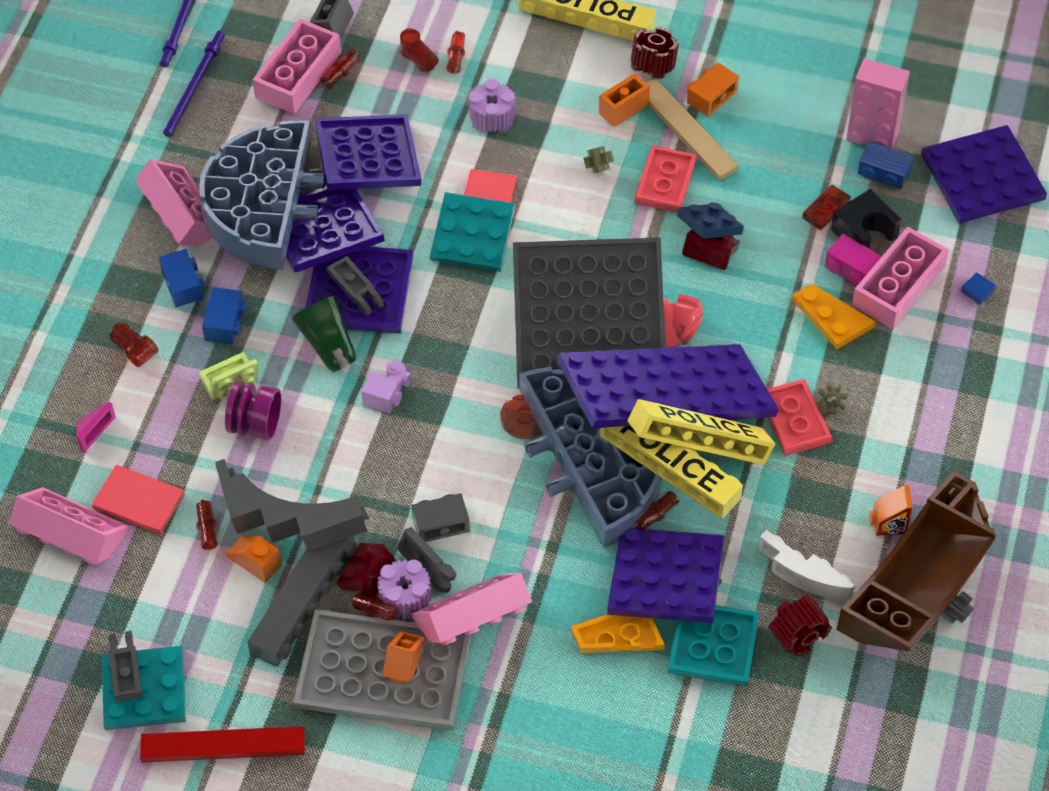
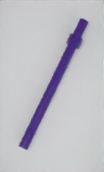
(171, 46)
(211, 51)

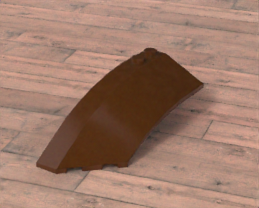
(922, 569)

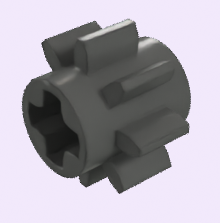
(959, 608)

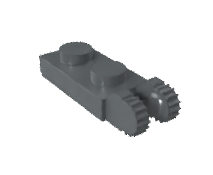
(354, 284)
(415, 548)
(124, 669)

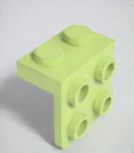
(222, 376)

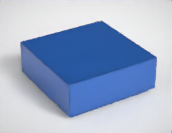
(978, 288)

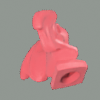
(685, 316)

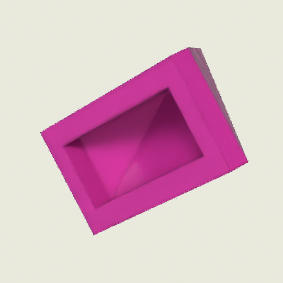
(93, 425)

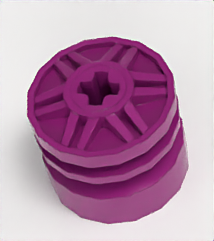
(253, 410)

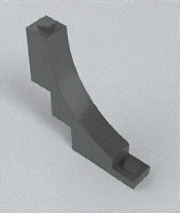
(318, 523)

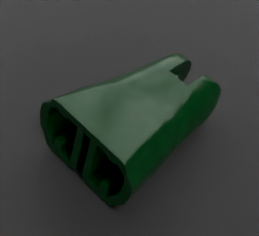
(326, 331)

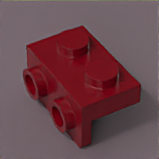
(711, 250)
(364, 569)

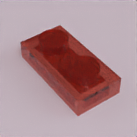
(822, 209)

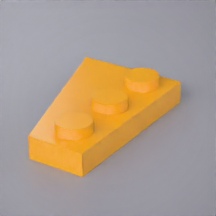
(831, 316)
(617, 634)

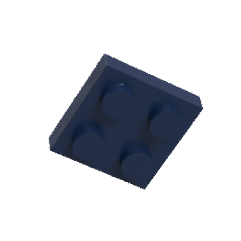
(710, 220)

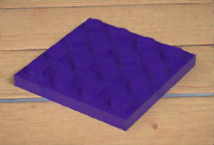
(367, 152)
(983, 174)
(340, 229)
(390, 275)
(666, 575)

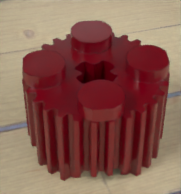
(654, 52)
(800, 625)

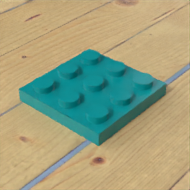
(472, 231)
(718, 649)
(161, 686)

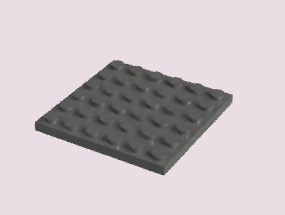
(586, 298)

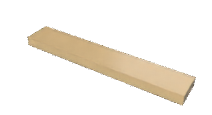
(690, 131)

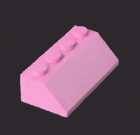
(175, 199)
(67, 525)
(472, 608)

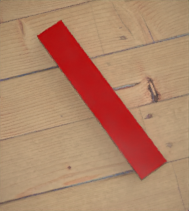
(222, 744)

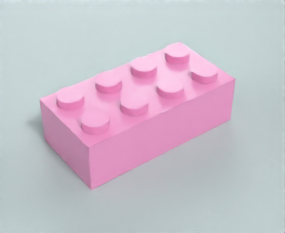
(297, 66)
(877, 104)
(900, 278)

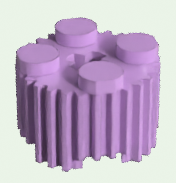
(492, 107)
(405, 587)

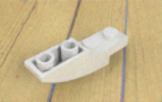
(809, 575)

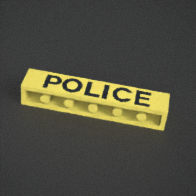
(605, 16)
(700, 432)
(680, 468)

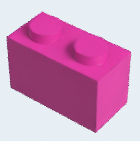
(850, 259)

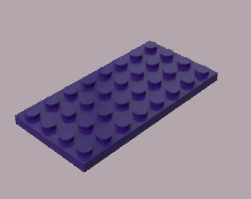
(696, 379)

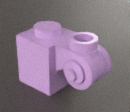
(384, 392)

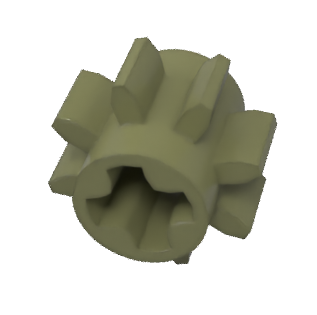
(598, 159)
(835, 404)

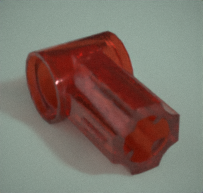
(413, 48)
(136, 347)

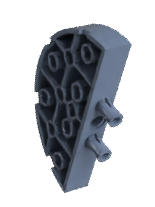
(254, 191)
(604, 478)

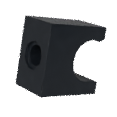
(865, 214)

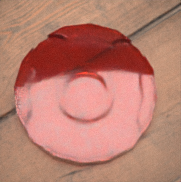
(518, 423)

